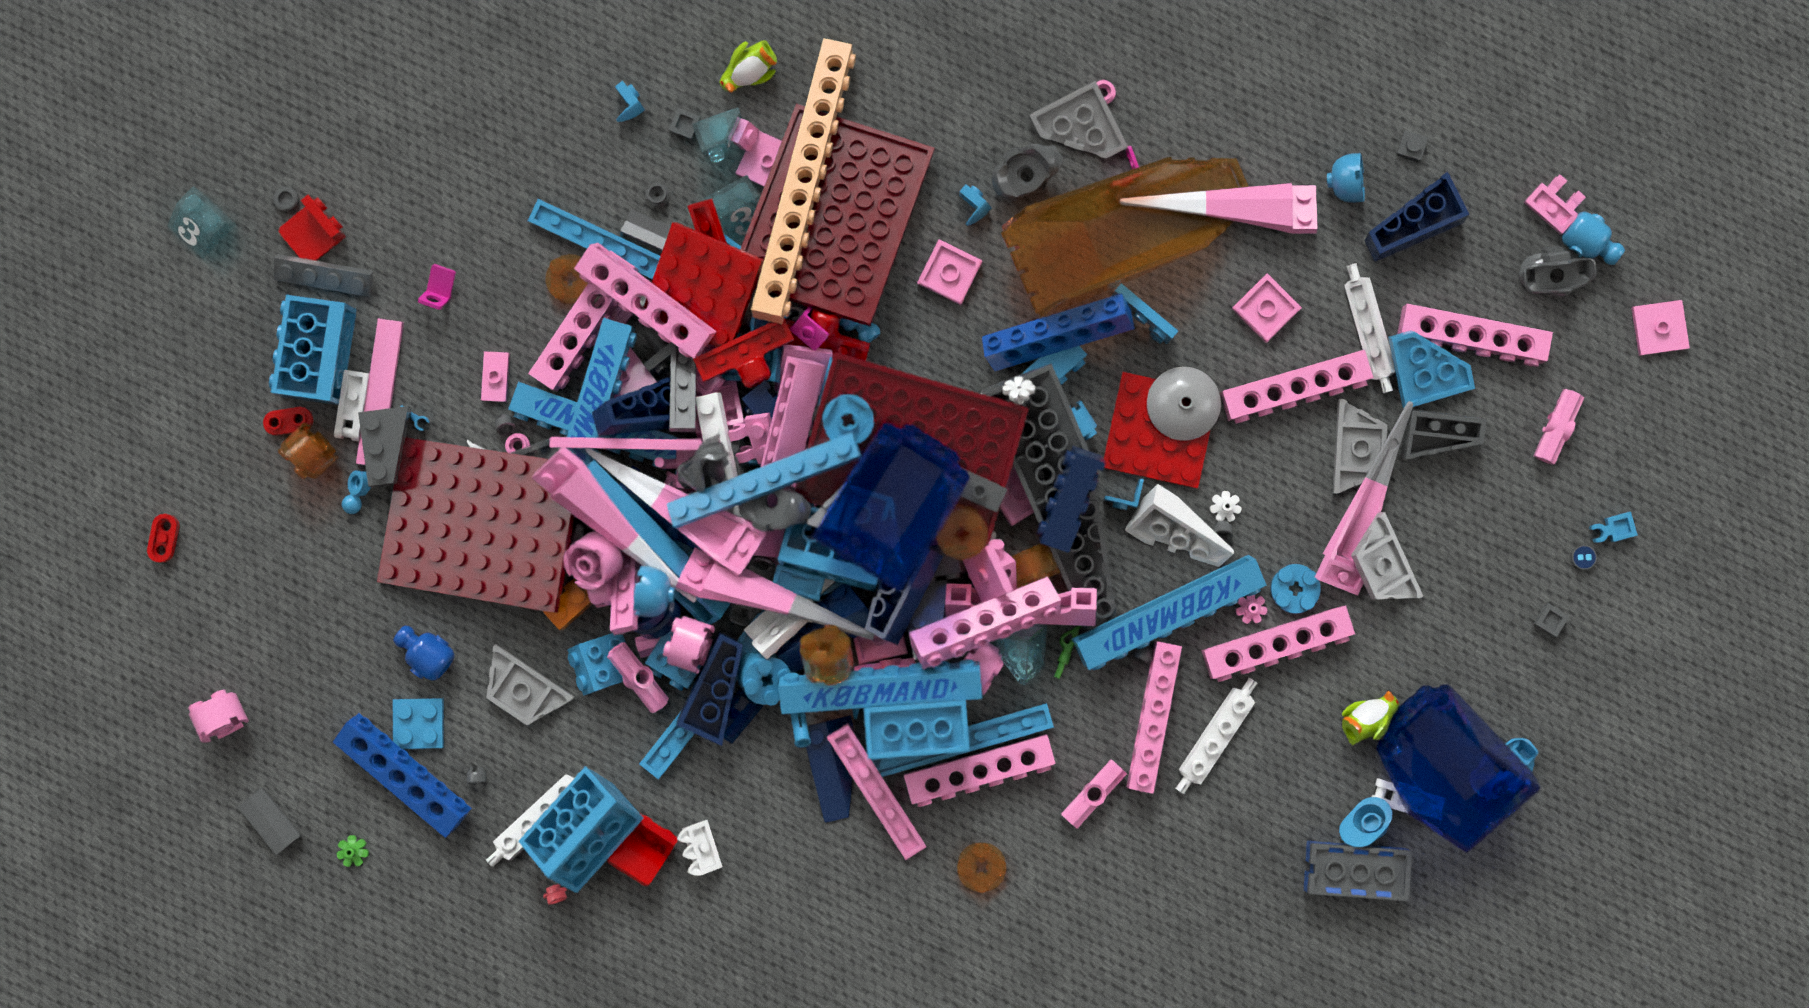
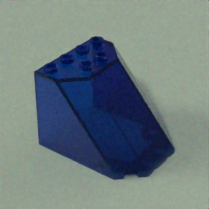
(893, 503)
(1453, 767)

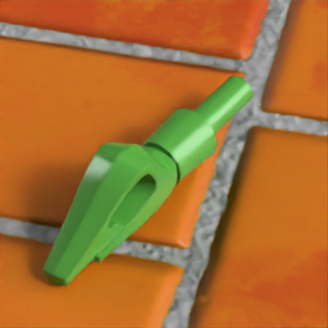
(1067, 649)

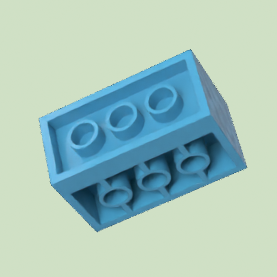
(328, 345)
(812, 557)
(916, 729)
(580, 830)

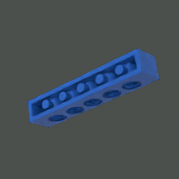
(1058, 332)
(402, 775)

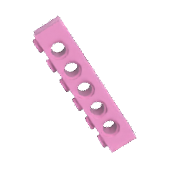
(590, 271)
(1537, 340)
(557, 347)
(1354, 363)
(992, 612)
(1340, 631)
(1153, 717)
(1038, 745)

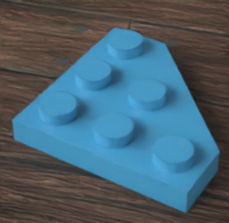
(1427, 370)

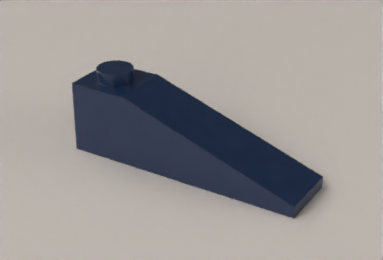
(829, 773)

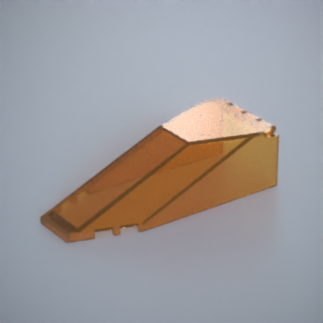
(1093, 243)

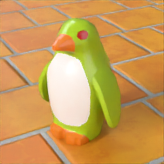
(749, 66)
(1369, 718)

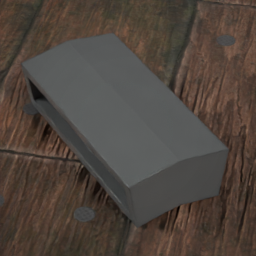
(645, 232)
(269, 821)

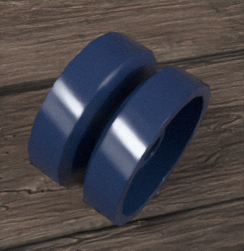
(658, 625)

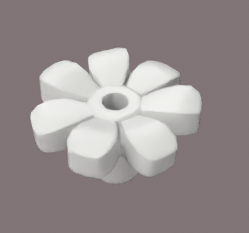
(1018, 390)
(1220, 508)

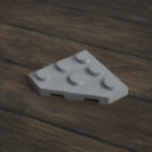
(1081, 122)

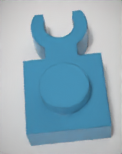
(1616, 527)

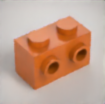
(572, 605)

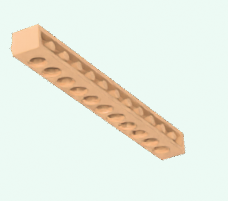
(831, 55)

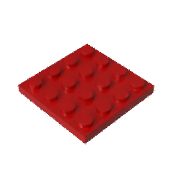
(707, 280)
(1141, 449)

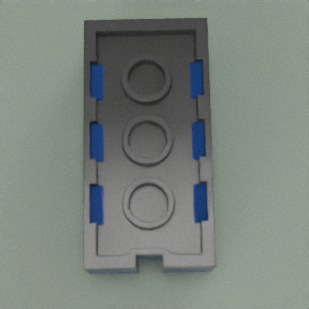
(1358, 871)

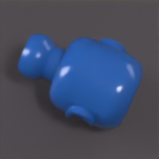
(426, 654)

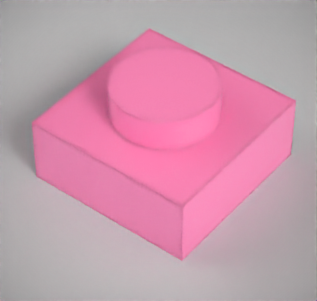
(745, 135)

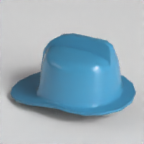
(1366, 822)

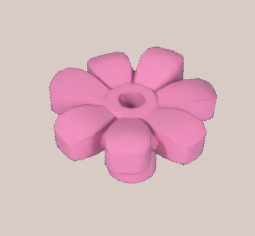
(1246, 611)

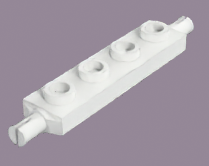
(1370, 327)
(1216, 736)
(507, 843)

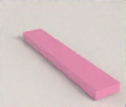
(382, 370)
(616, 443)
(876, 791)

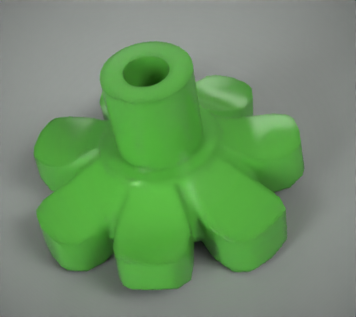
(352, 851)

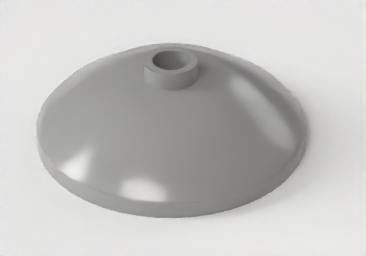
(1171, 416)

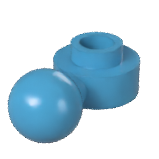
(357, 487)

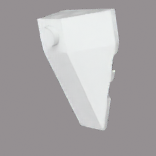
(1170, 521)

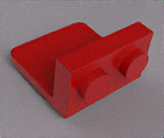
(312, 230)
(643, 851)

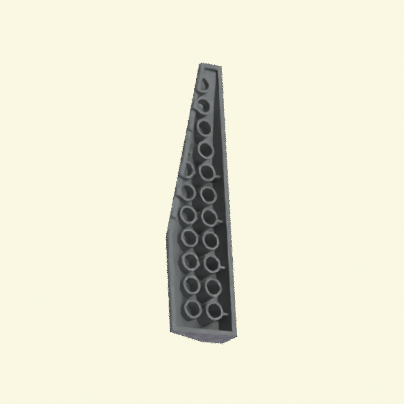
(1045, 438)

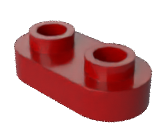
(287, 420)
(160, 537)

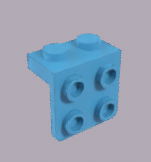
(658, 664)
(592, 665)

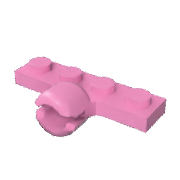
(620, 595)

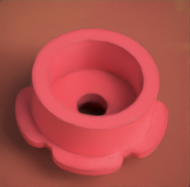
(555, 894)

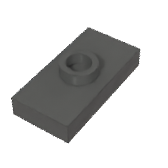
(984, 492)

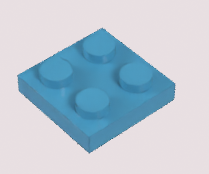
(418, 723)

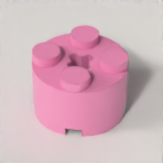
(593, 561)
(689, 644)
(989, 663)
(217, 716)

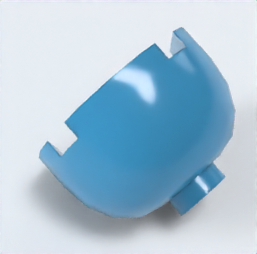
(1348, 178)
(652, 592)

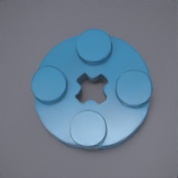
(843, 406)
(1286, 577)

